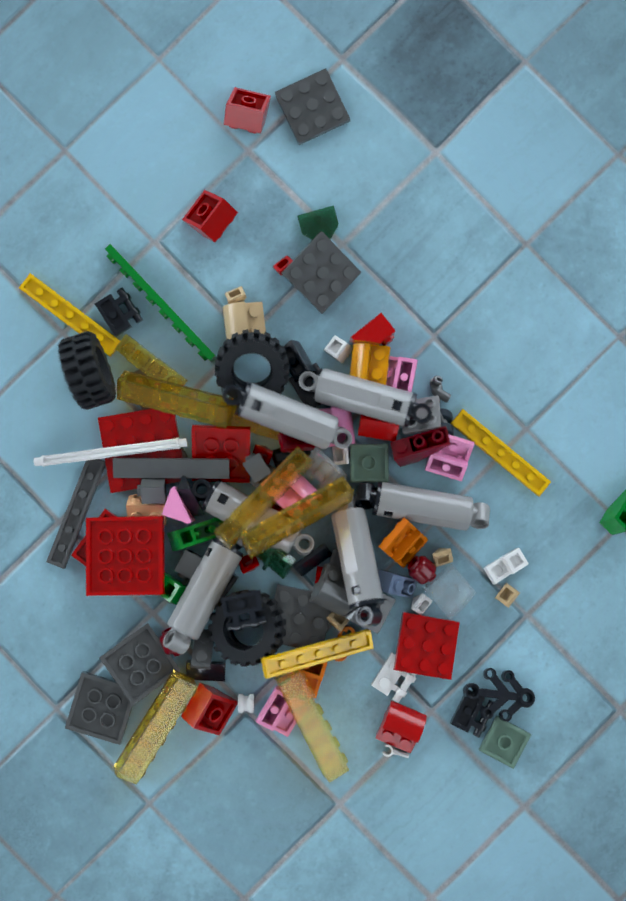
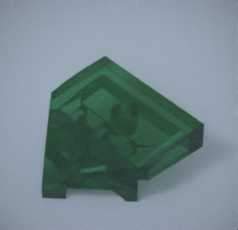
(318, 220)
(277, 560)

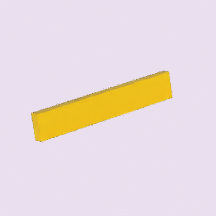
(67, 312)
(500, 452)
(317, 653)

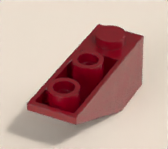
(419, 446)

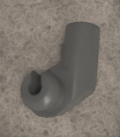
(436, 389)

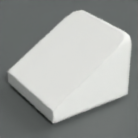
(338, 349)

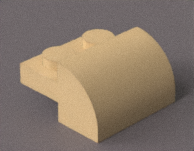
(243, 316)

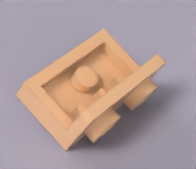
(136, 508)

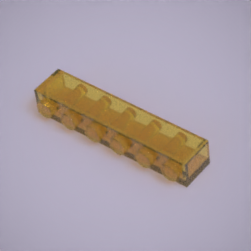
(174, 399)
(263, 497)
(296, 517)
(312, 725)
(155, 727)

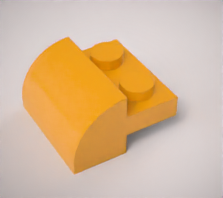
(370, 362)

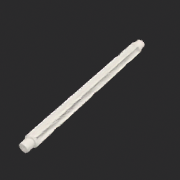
(46, 460)

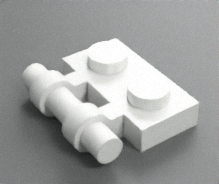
(387, 678)

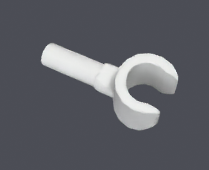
(394, 752)

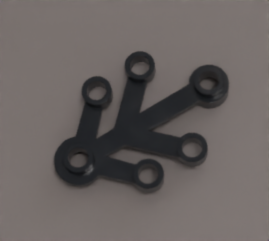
(502, 694)

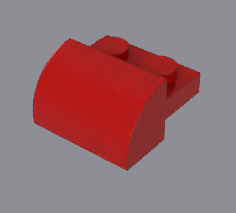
(401, 727)

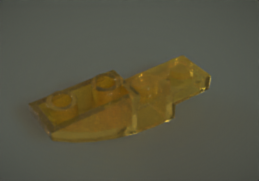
(147, 361)

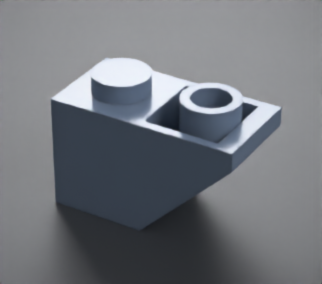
(396, 583)

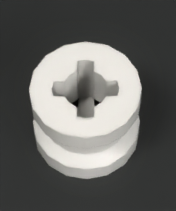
(246, 703)

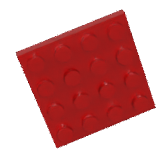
(136, 428)
(125, 556)

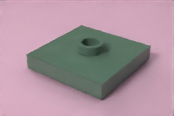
(369, 463)
(504, 742)

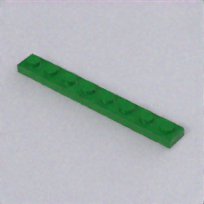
(179, 325)

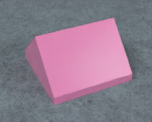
(176, 508)

